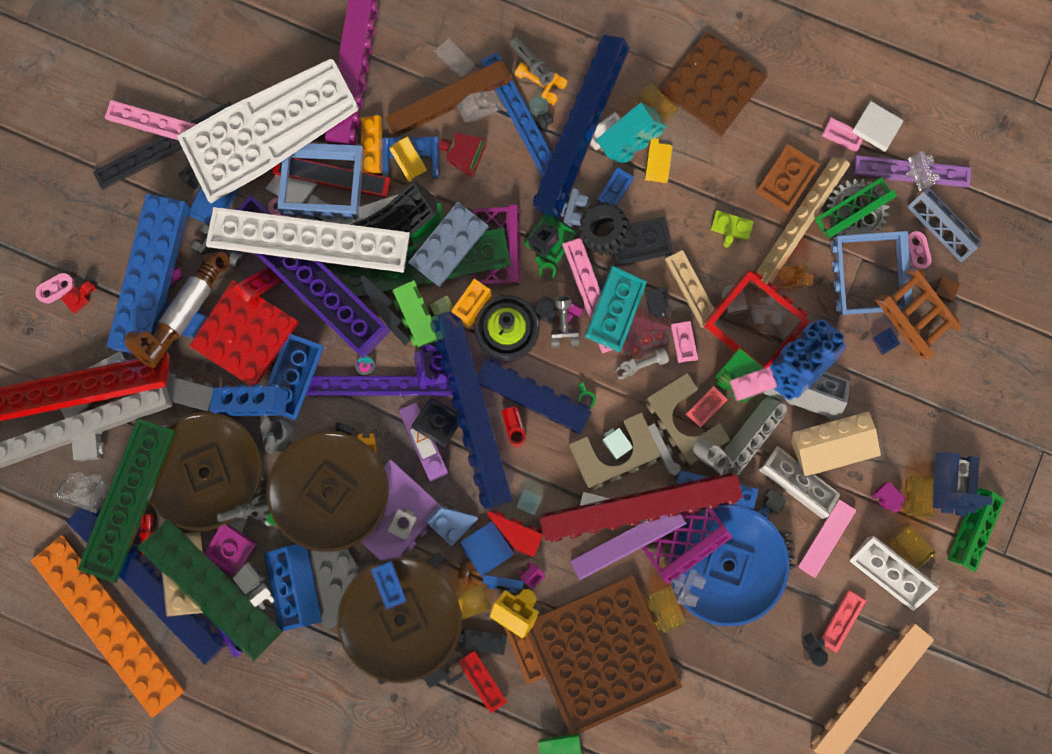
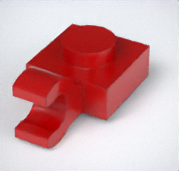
(77, 298)

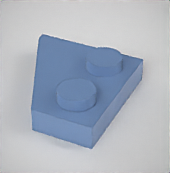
(450, 523)

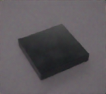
(436, 422)

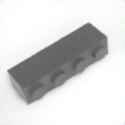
(188, 393)

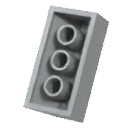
(825, 396)

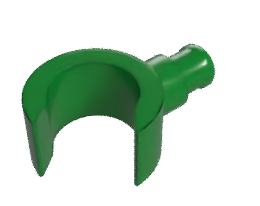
(542, 264)
(583, 391)

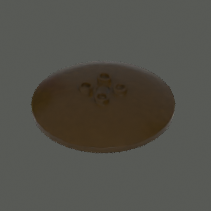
(323, 462)
(234, 467)
(395, 651)

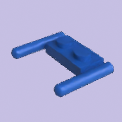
(425, 147)

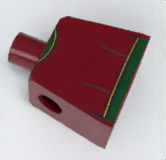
(464, 152)

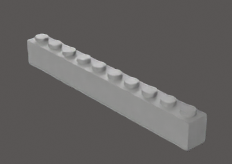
(83, 425)

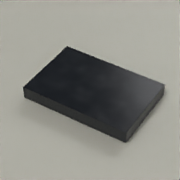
(647, 242)

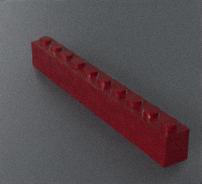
(641, 506)

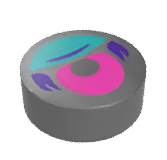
(365, 366)

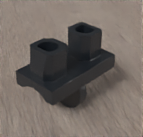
(814, 650)

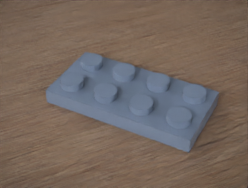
(448, 244)

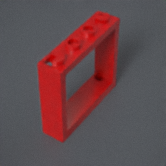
(771, 290)

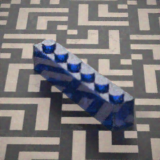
(533, 397)

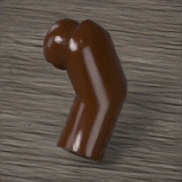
(464, 572)

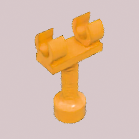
(523, 71)

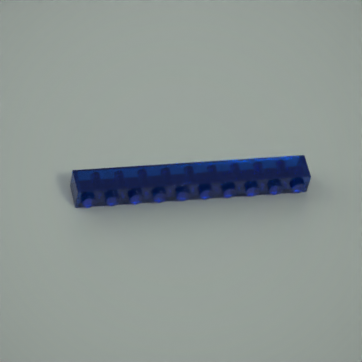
(581, 126)
(471, 410)
(150, 589)

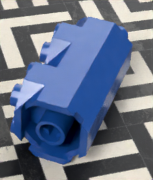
(807, 358)

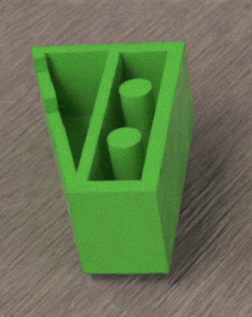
(415, 314)

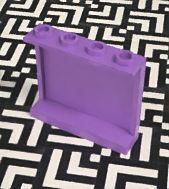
(402, 494)

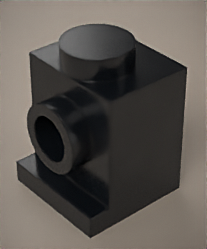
(543, 240)
(656, 303)
(546, 309)

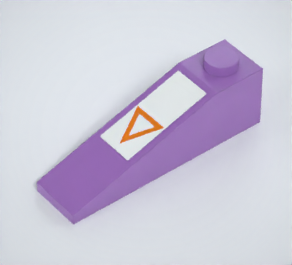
(424, 446)

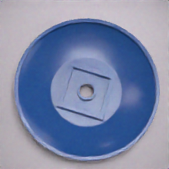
(758, 573)

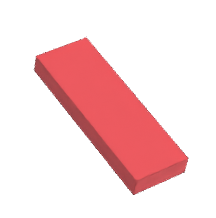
(842, 620)

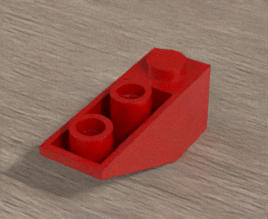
(521, 538)

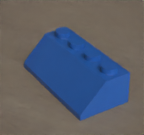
(295, 371)
(292, 587)

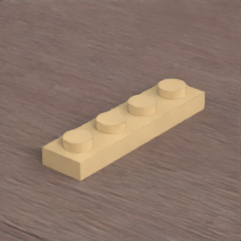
(690, 286)

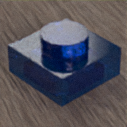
(886, 341)

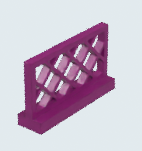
(513, 244)
(693, 555)

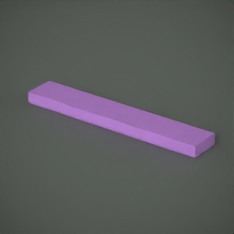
(897, 169)
(625, 544)

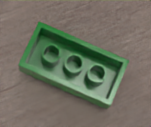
(737, 367)

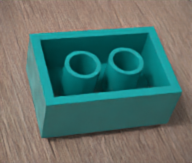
(631, 133)

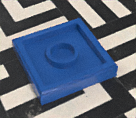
(486, 548)

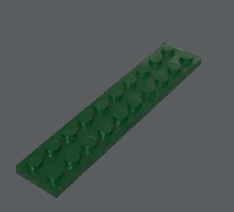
(486, 255)

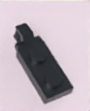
(483, 641)

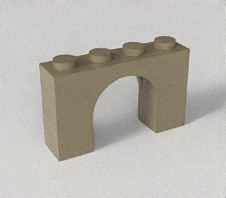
(663, 404)
(643, 452)

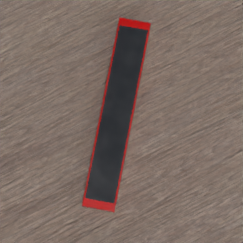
(334, 177)

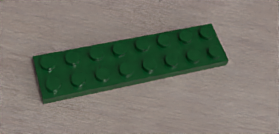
(126, 500)
(210, 589)

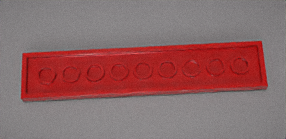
(81, 387)

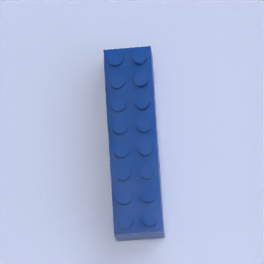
(149, 269)

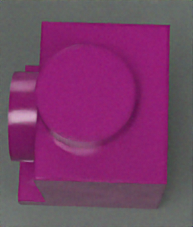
(889, 497)

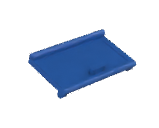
(202, 209)

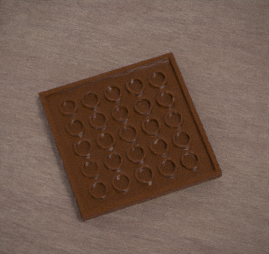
(602, 656)

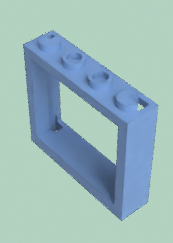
(324, 151)
(903, 263)

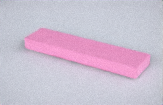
(826, 538)

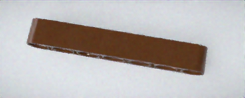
(448, 98)

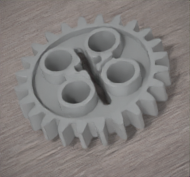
(850, 189)

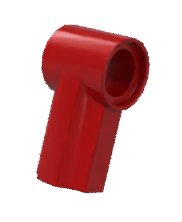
(513, 425)

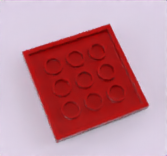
(244, 335)

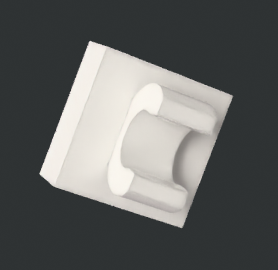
(259, 594)

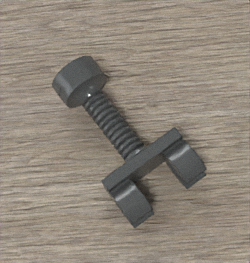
(234, 257)
(564, 303)

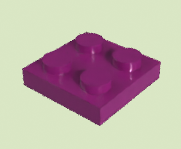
(230, 549)

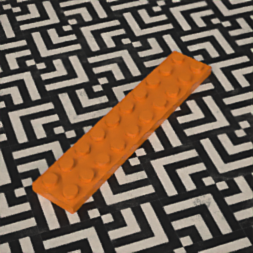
(108, 627)

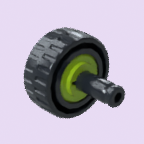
(507, 328)

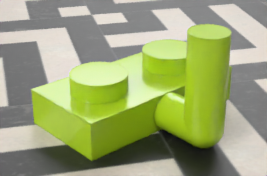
(732, 227)

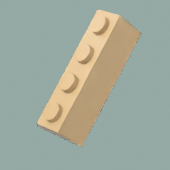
(836, 444)

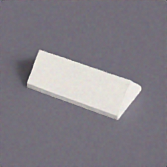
(808, 490)
(893, 573)

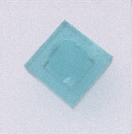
(529, 502)

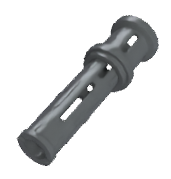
(536, 66)

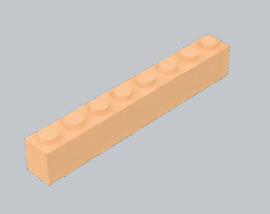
(873, 691)

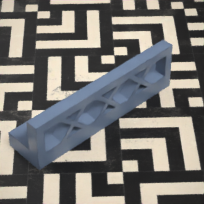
(948, 218)

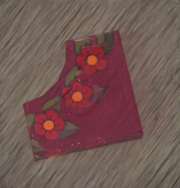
(643, 336)

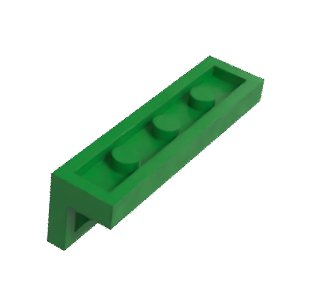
(857, 215)
(974, 528)

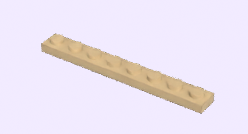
(802, 220)

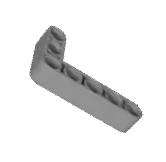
(745, 442)

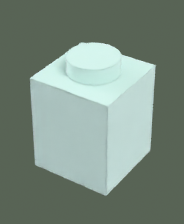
(616, 443)

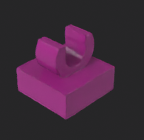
(574, 310)
(532, 576)

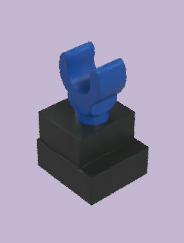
(772, 503)

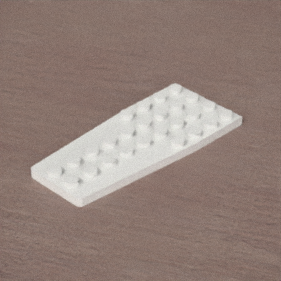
(266, 128)

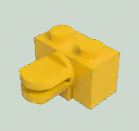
(516, 611)

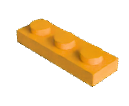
(372, 144)

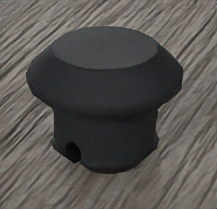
(545, 120)

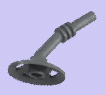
(246, 510)

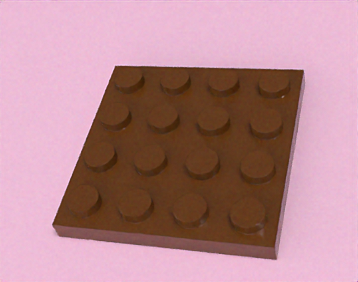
(713, 84)

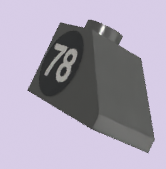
(249, 578)

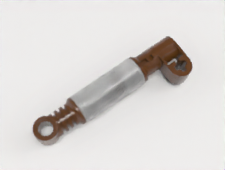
(179, 312)

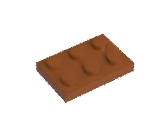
(787, 178)

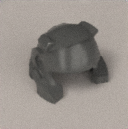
(276, 434)

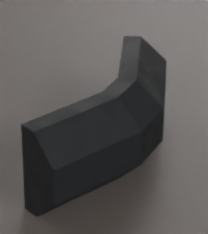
(405, 212)

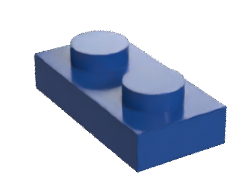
(615, 187)
(494, 582)
(389, 585)

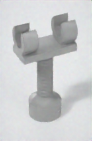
(632, 367)

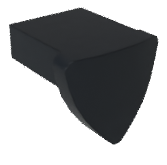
(189, 177)

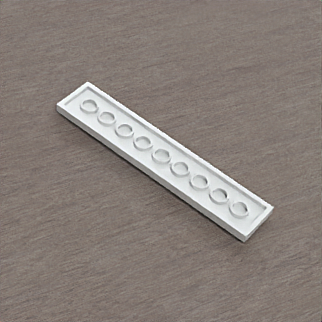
(308, 239)

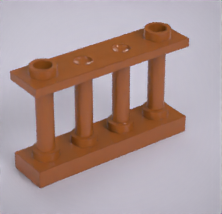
(900, 318)

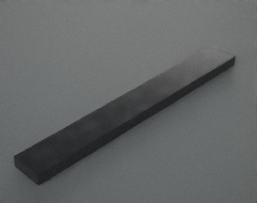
(144, 156)

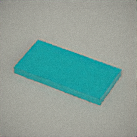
(615, 309)

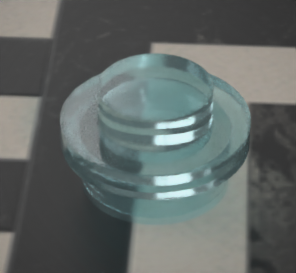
(538, 106)

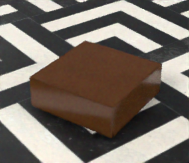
(947, 289)

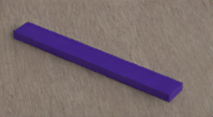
(373, 386)

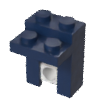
(957, 484)

